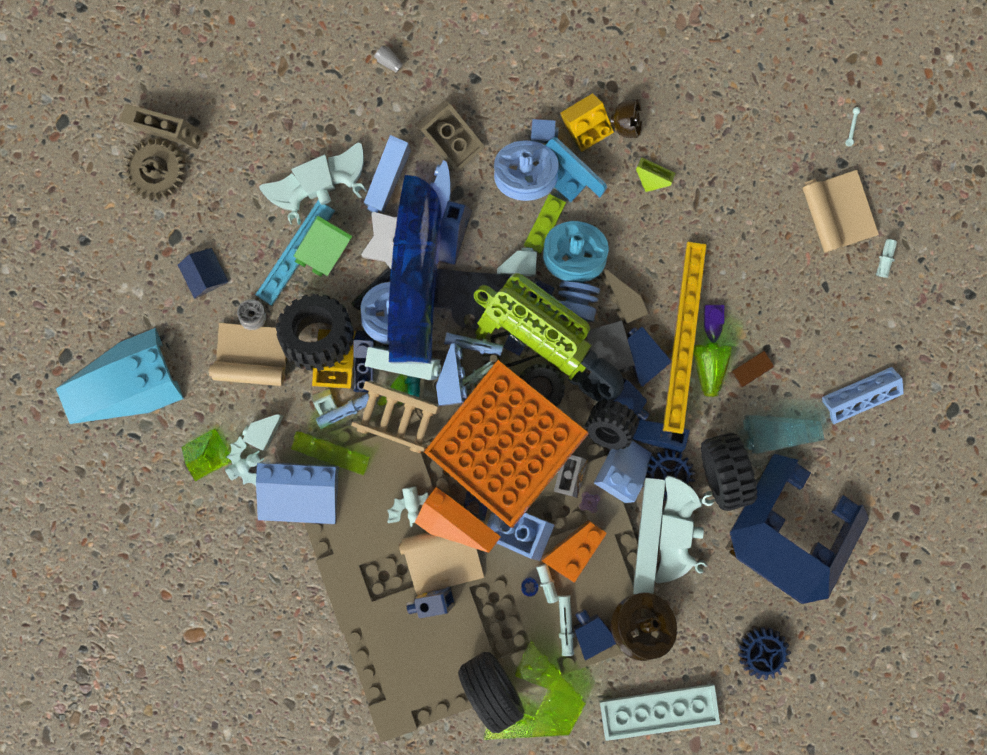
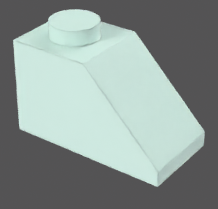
(520, 262)
(262, 432)

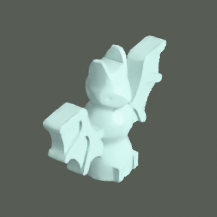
(239, 466)
(410, 501)

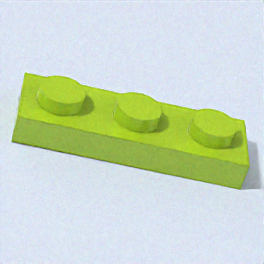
(544, 223)

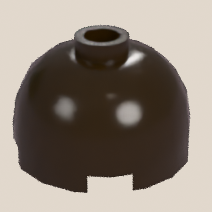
(627, 119)

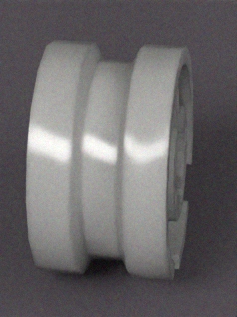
(251, 307)

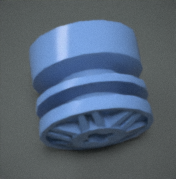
(578, 299)

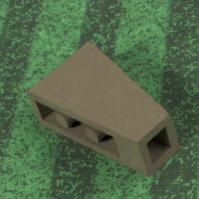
(162, 126)

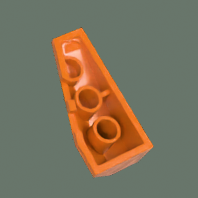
(449, 520)

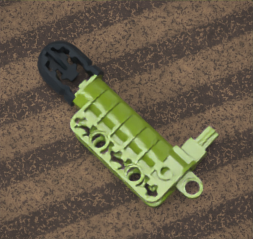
(548, 334)

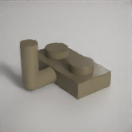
(473, 360)

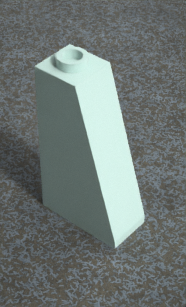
(378, 358)

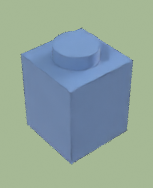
(543, 130)

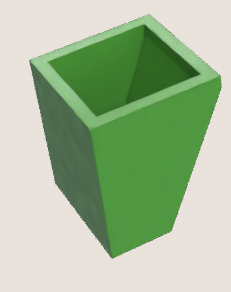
(321, 246)

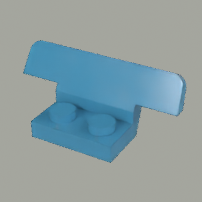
(574, 173)

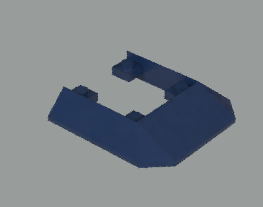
(776, 558)

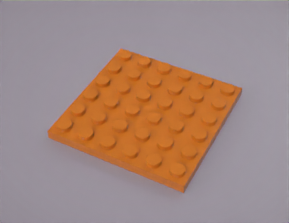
(505, 443)

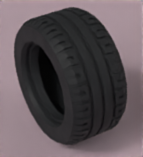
(491, 692)

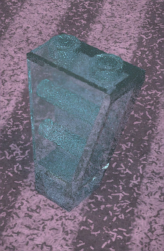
(778, 433)

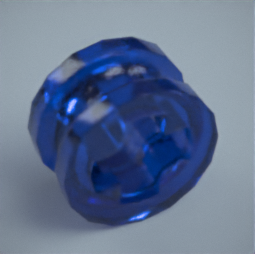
(523, 587)

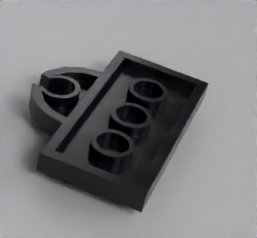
(456, 292)

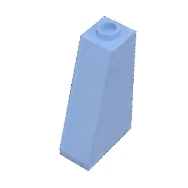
(387, 174)

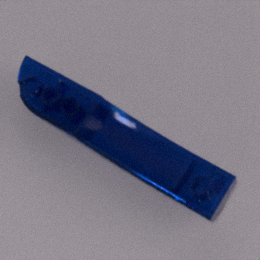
(414, 273)

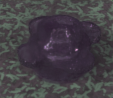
(594, 501)

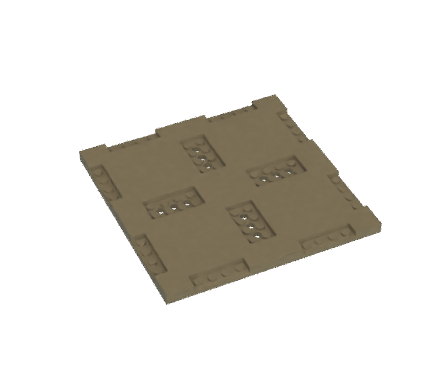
(413, 661)

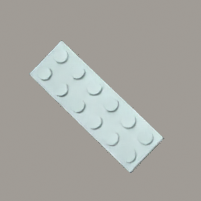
(659, 712)

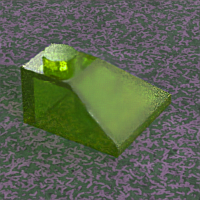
(205, 455)

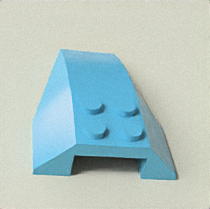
(121, 382)

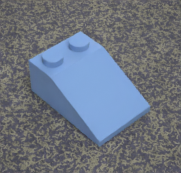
(624, 472)
(526, 537)

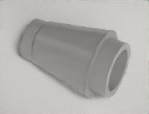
(387, 58)

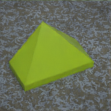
(653, 175)

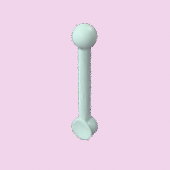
(849, 142)

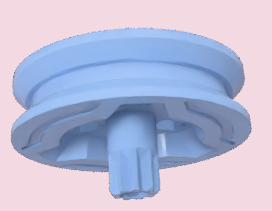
(527, 181)
(376, 301)

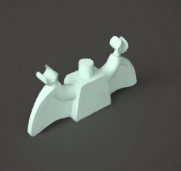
(316, 180)
(678, 530)

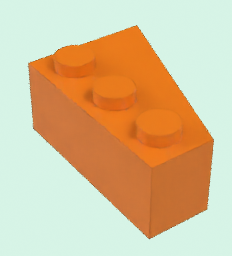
(575, 551)

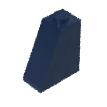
(647, 356)

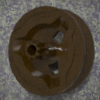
(628, 623)

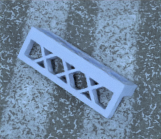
(863, 392)

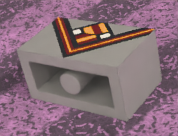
(571, 476)

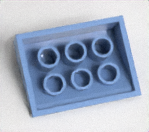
(297, 492)

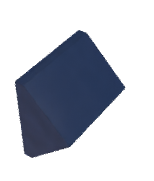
(202, 272)

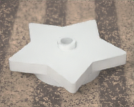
(381, 245)

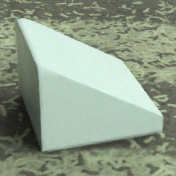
(324, 402)

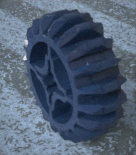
(657, 463)
(780, 649)

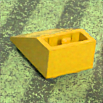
(339, 375)

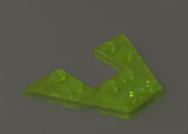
(559, 707)

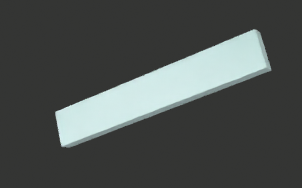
(649, 535)

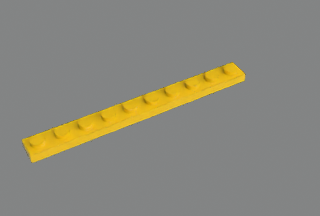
(684, 338)

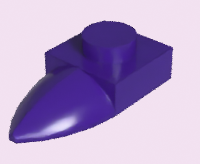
(713, 321)

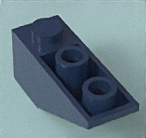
(453, 230)
(361, 372)
(653, 434)

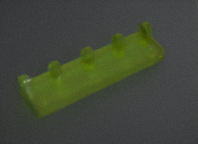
(330, 452)

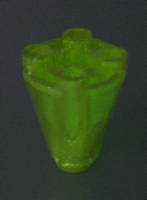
(711, 366)

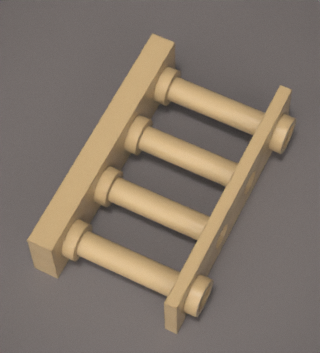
(392, 397)

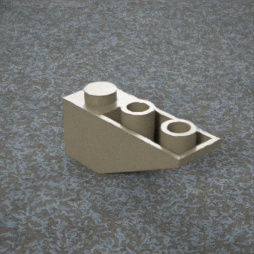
(627, 300)

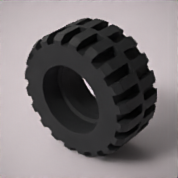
(307, 312)
(729, 471)

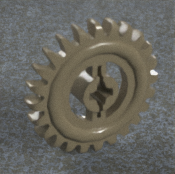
(139, 161)

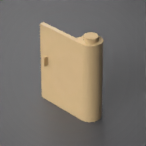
(840, 210)
(248, 356)
(439, 562)

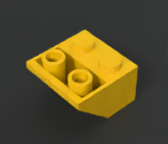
(587, 122)

